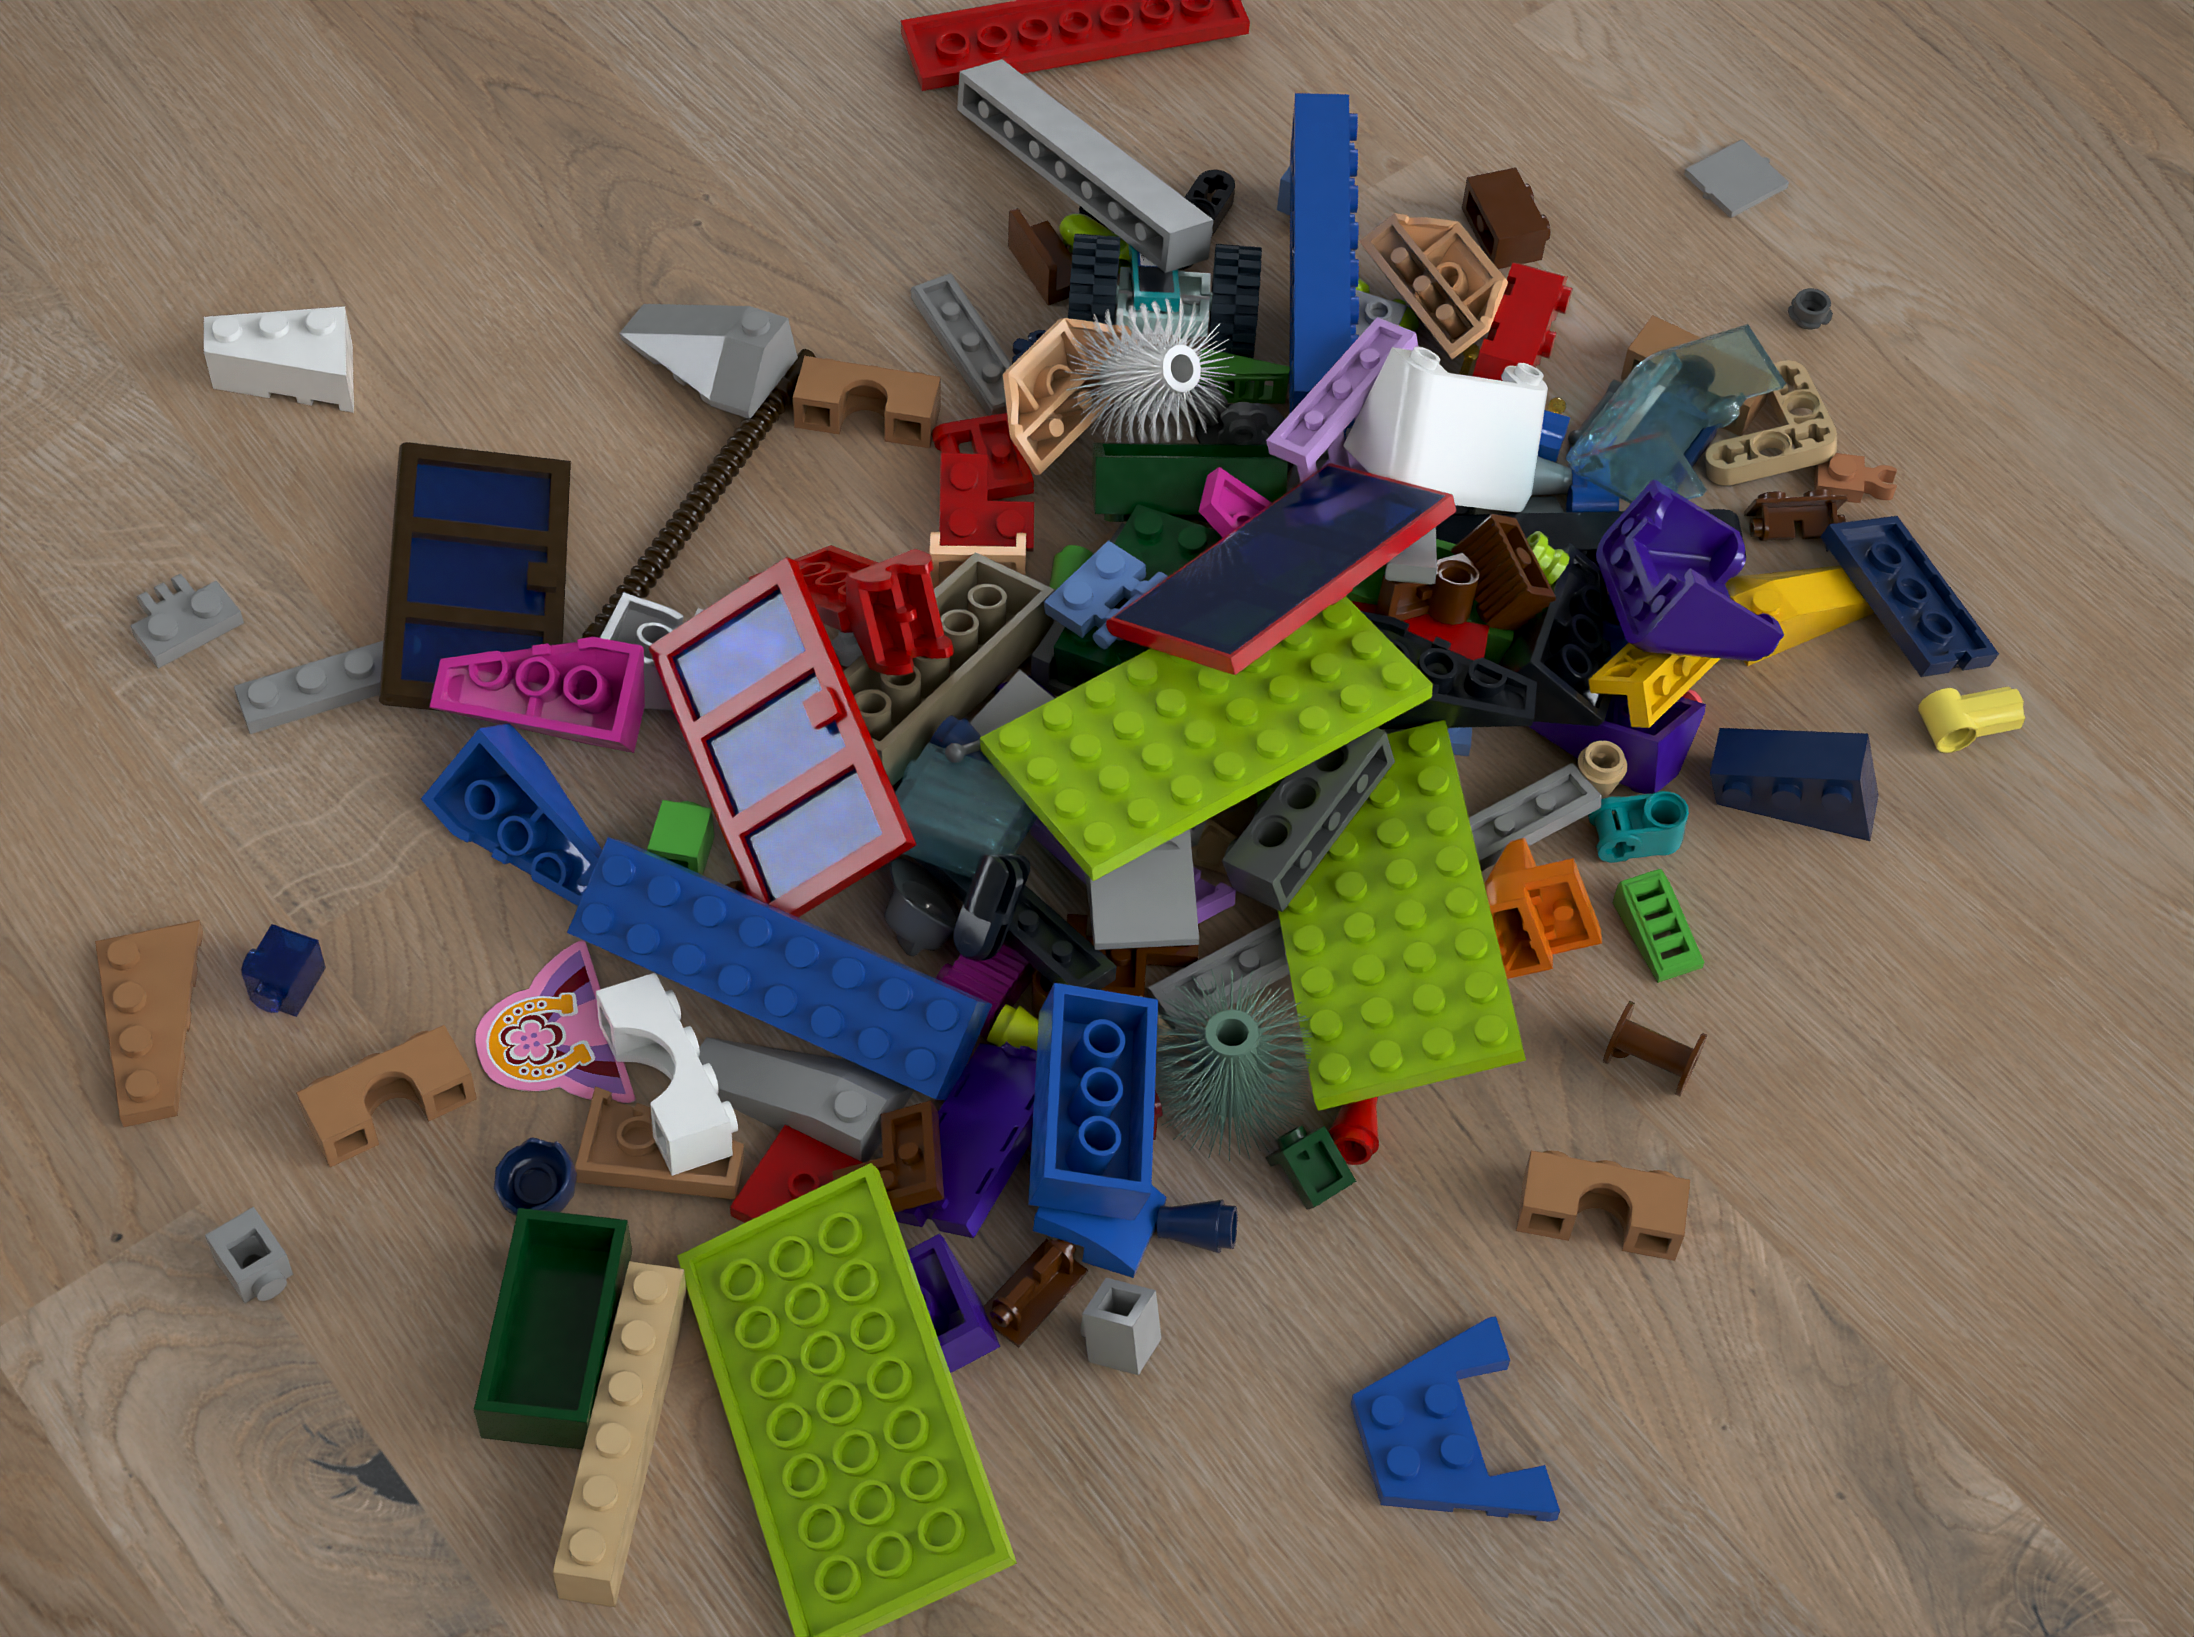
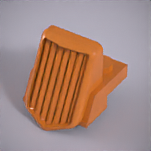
(1538, 910)

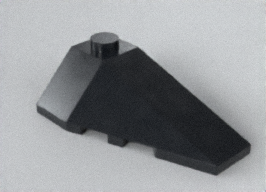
(1463, 689)

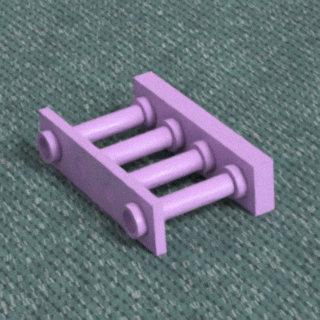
(1336, 401)

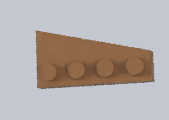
(147, 1012)

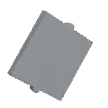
(1736, 178)

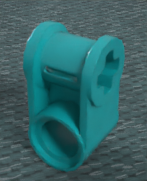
(1636, 825)

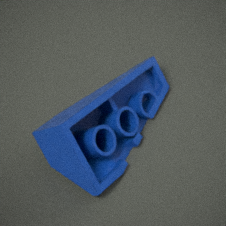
(515, 808)

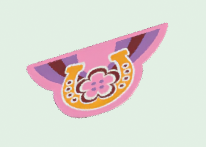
(553, 1034)

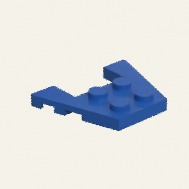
(1425, 1442)

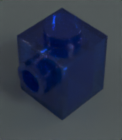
(282, 970)

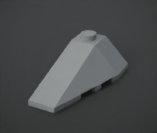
(719, 350)

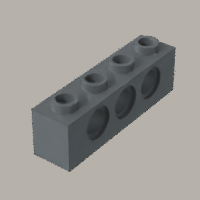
(1305, 819)

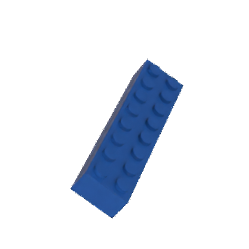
(1322, 239)
(779, 969)

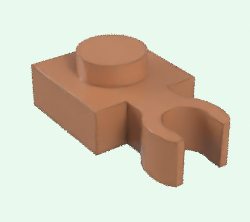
(1849, 476)

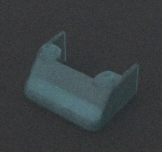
(1664, 409)

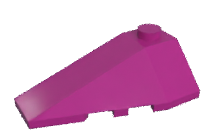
(567, 690)

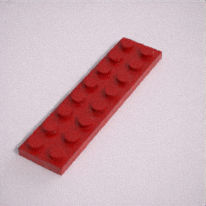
(1060, 33)

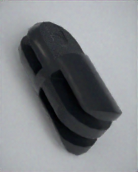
(990, 905)

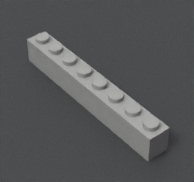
(1085, 166)

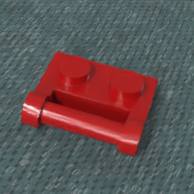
(990, 435)

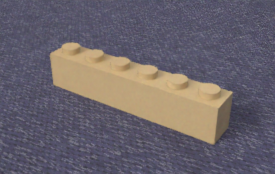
(620, 1435)

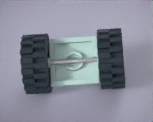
(1230, 303)

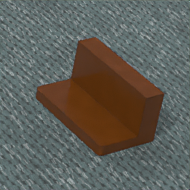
(1041, 256)

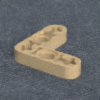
(1794, 430)

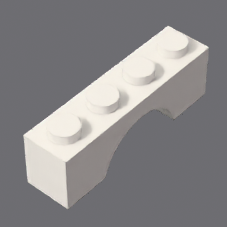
(646, 1028)

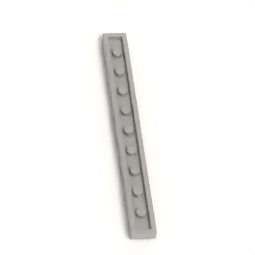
(1525, 814)

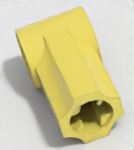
(1958, 720)

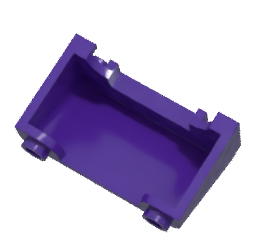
(1669, 576)

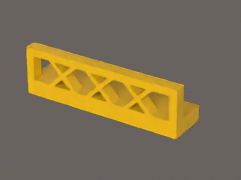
(1649, 681)

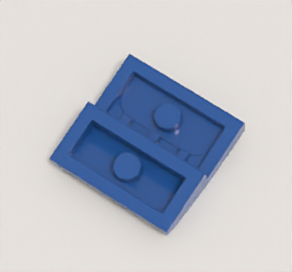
(1107, 1241)

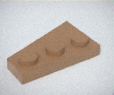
(622, 1153)

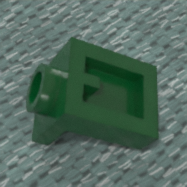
(1312, 1164)

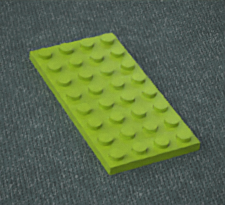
(1181, 741)
(1400, 939)
(844, 1410)

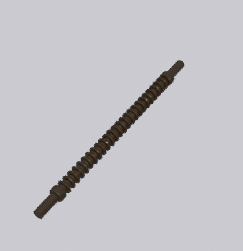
(704, 494)

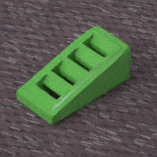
(1246, 371)
(1646, 896)

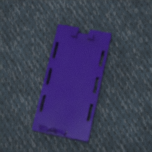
(982, 1137)

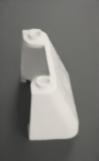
(1453, 430)

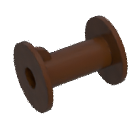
(1653, 1048)

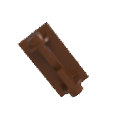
(1778, 513)
(1034, 1290)

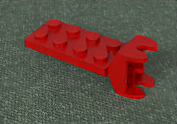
(882, 603)

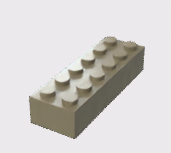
(994, 627)

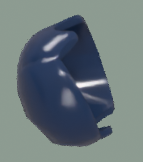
(535, 1177)

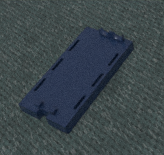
(1909, 595)

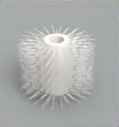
(1149, 373)

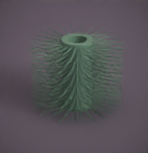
(1231, 1064)

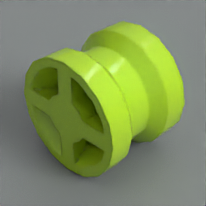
(1551, 561)

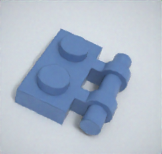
(1096, 589)

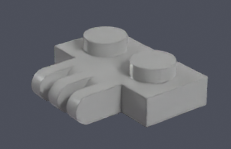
(183, 619)

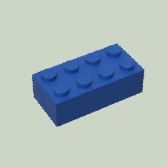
(1094, 1102)

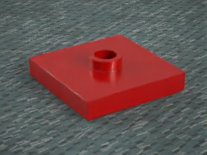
(788, 1171)

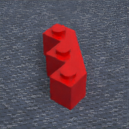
(1523, 321)

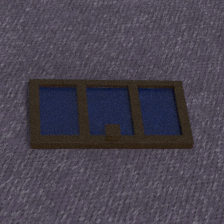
(471, 562)

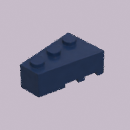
(1798, 777)

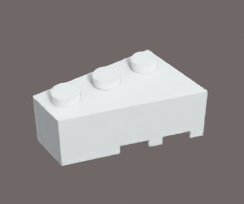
(283, 354)

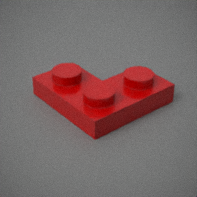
(967, 515)

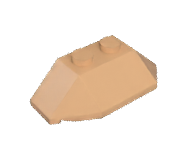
(1439, 276)
(1038, 396)

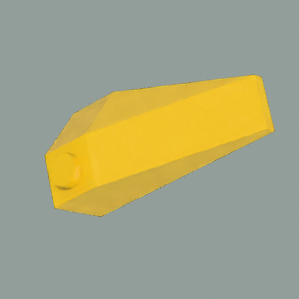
(1801, 601)

